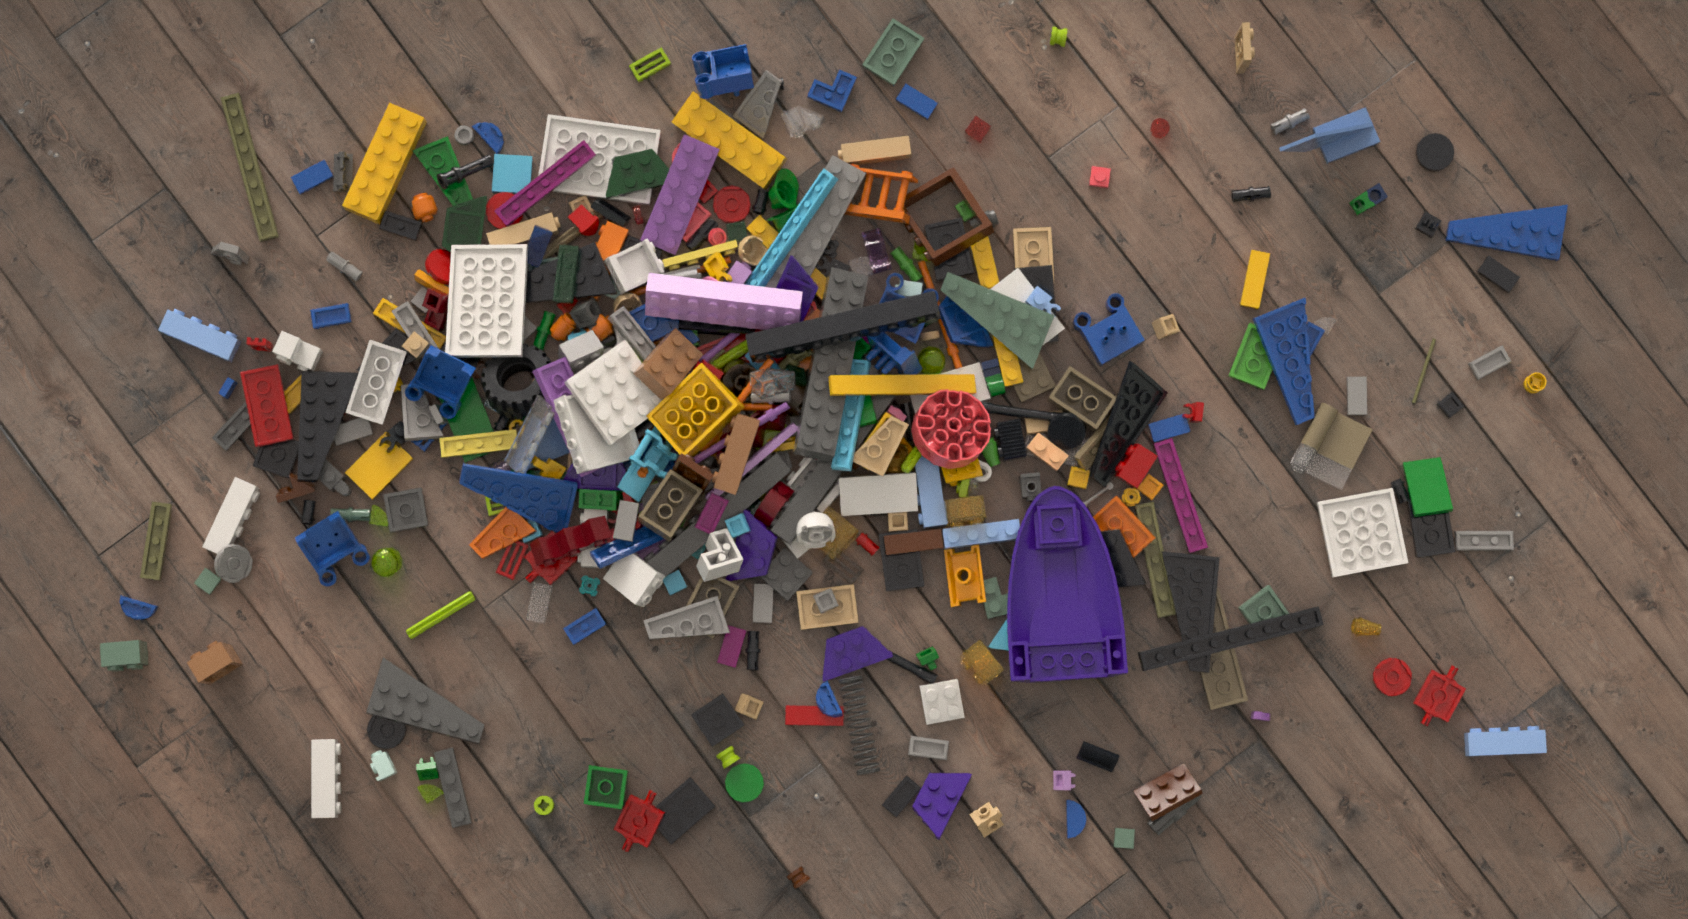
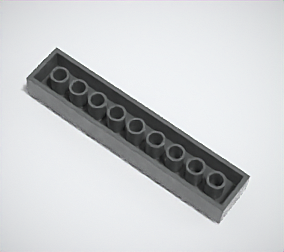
(820, 412)

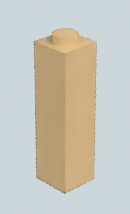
(875, 150)
(521, 232)

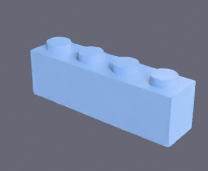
(199, 335)
(929, 495)
(980, 534)
(1505, 742)

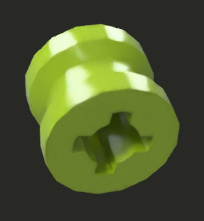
(1058, 36)
(728, 757)
(539, 806)

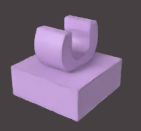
(1062, 780)

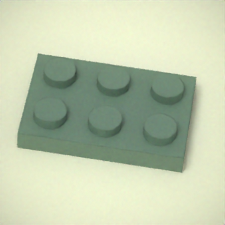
(893, 52)

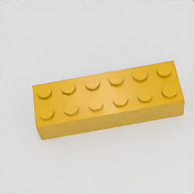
(736, 143)
(384, 163)

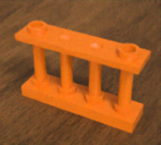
(881, 212)

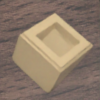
(1165, 326)
(897, 522)
(749, 706)

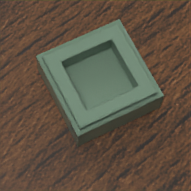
(207, 581)
(1124, 838)

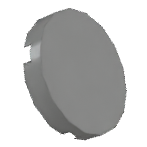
(233, 563)

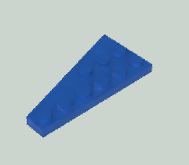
(1521, 232)
(1288, 351)
(531, 496)

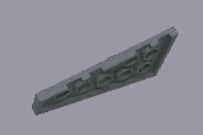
(410, 702)

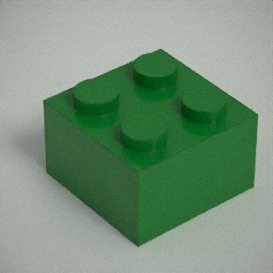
(606, 787)

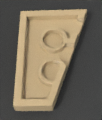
(881, 446)

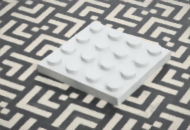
(612, 393)
(1362, 532)

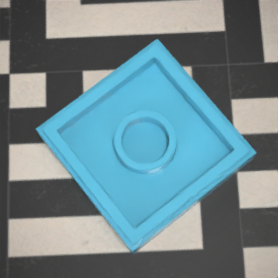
(511, 173)

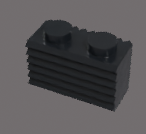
(1011, 440)

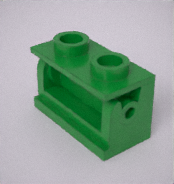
(600, 499)

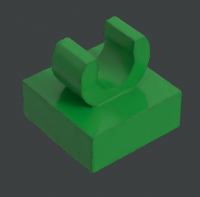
(927, 657)
(427, 770)

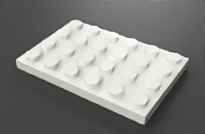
(607, 142)
(486, 300)

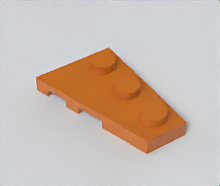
(501, 532)

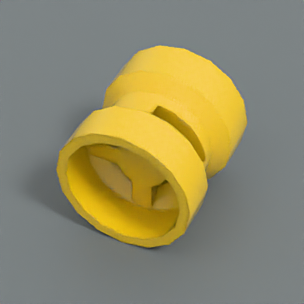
(1537, 380)

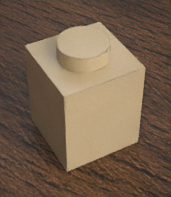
(416, 346)

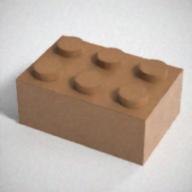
(668, 364)
(214, 663)

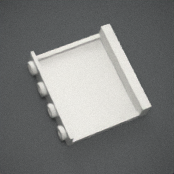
(585, 441)

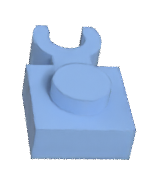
(1041, 300)

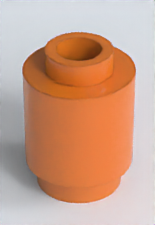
(563, 327)

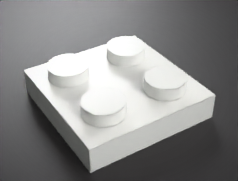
(941, 701)

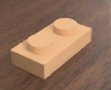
(1047, 452)

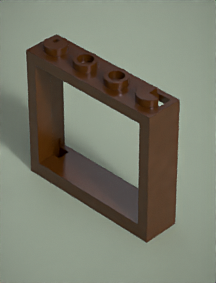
(961, 243)

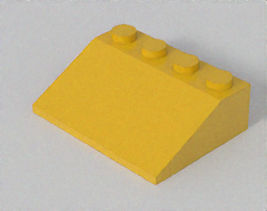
(695, 411)

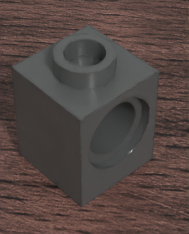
(585, 312)

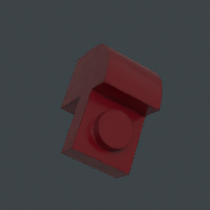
(437, 305)
(773, 503)

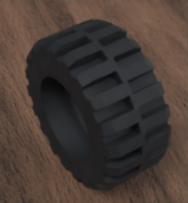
(499, 369)

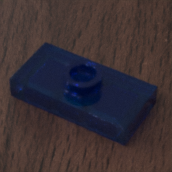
(538, 244)

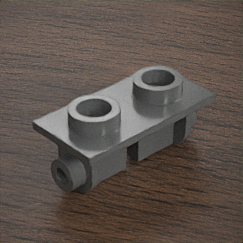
(343, 172)

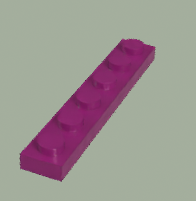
(545, 183)
(1180, 495)

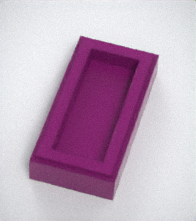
(711, 513)
(731, 646)

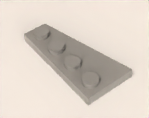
(692, 620)

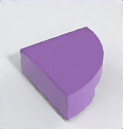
(1256, 715)

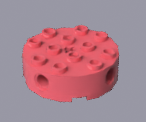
(951, 428)

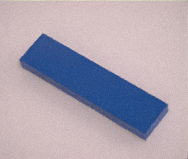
(619, 549)

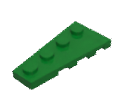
(440, 158)

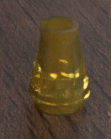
(1364, 627)

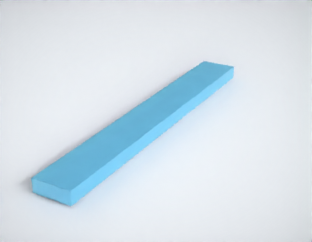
(792, 229)

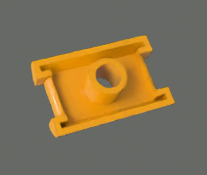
(973, 587)

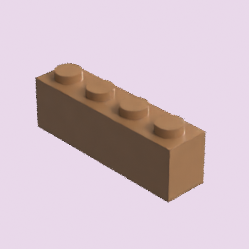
(736, 453)

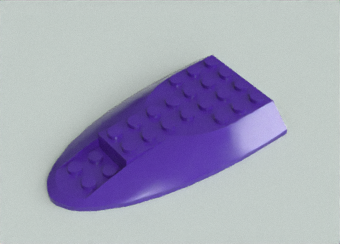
(1063, 596)

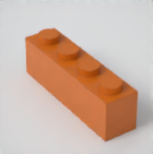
(611, 242)

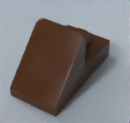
(299, 489)

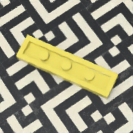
(692, 258)
(477, 443)

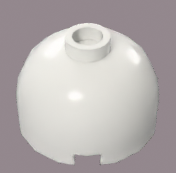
(815, 530)

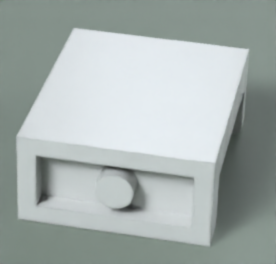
(633, 266)
(797, 479)
(634, 579)

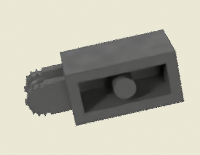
(334, 479)

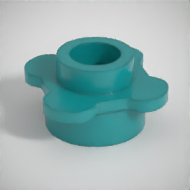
(584, 586)

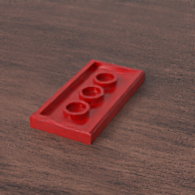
(266, 405)

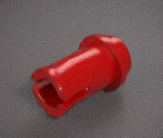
(864, 541)

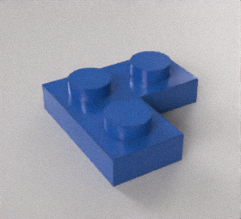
(835, 95)

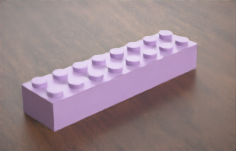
(721, 302)

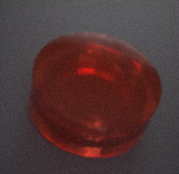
(1159, 128)
(637, 214)

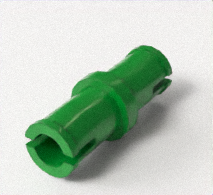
(544, 330)

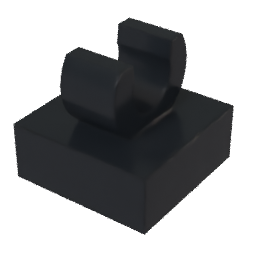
(1428, 224)

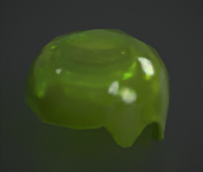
(931, 360)
(386, 562)

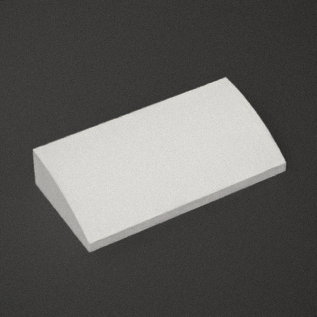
(376, 382)

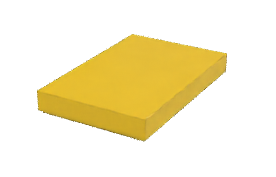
(378, 468)

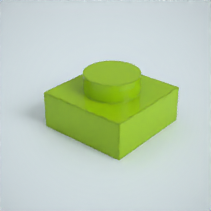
(962, 488)

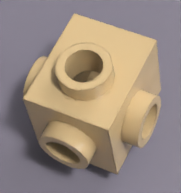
(987, 819)

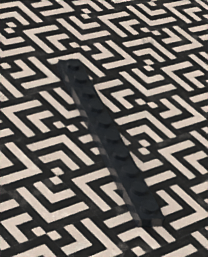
(1230, 638)

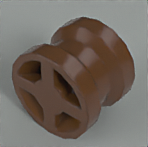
(798, 877)

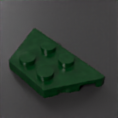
(636, 173)
(464, 223)

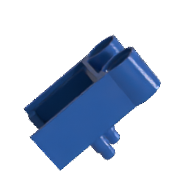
(729, 71)
(889, 294)
(1111, 330)
(896, 356)
(442, 377)
(329, 543)

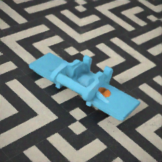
(654, 462)

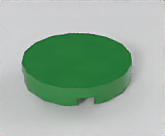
(744, 782)

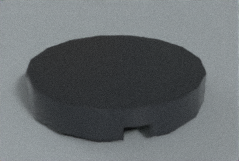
(1435, 152)
(1066, 431)
(385, 733)

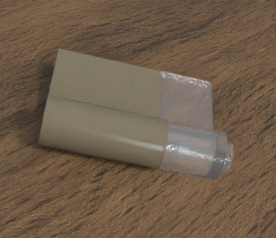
(1330, 446)

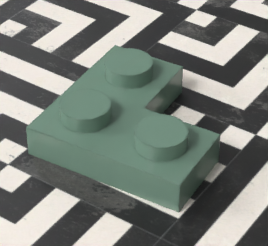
(995, 602)

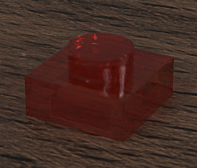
(978, 129)

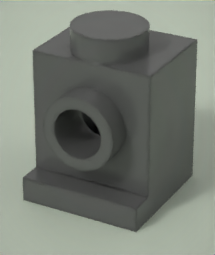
(1030, 478)

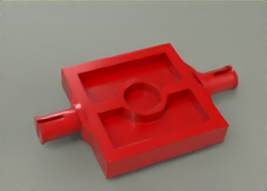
(552, 572)
(1439, 696)
(639, 821)

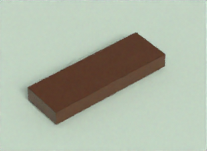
(913, 542)

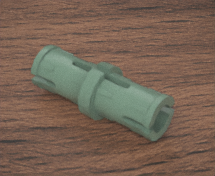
(353, 514)

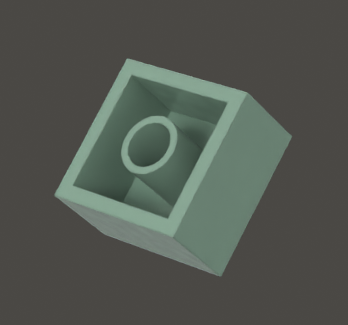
(124, 654)

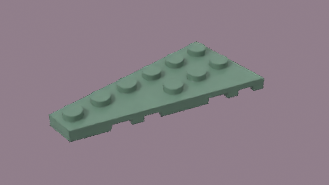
(1009, 320)

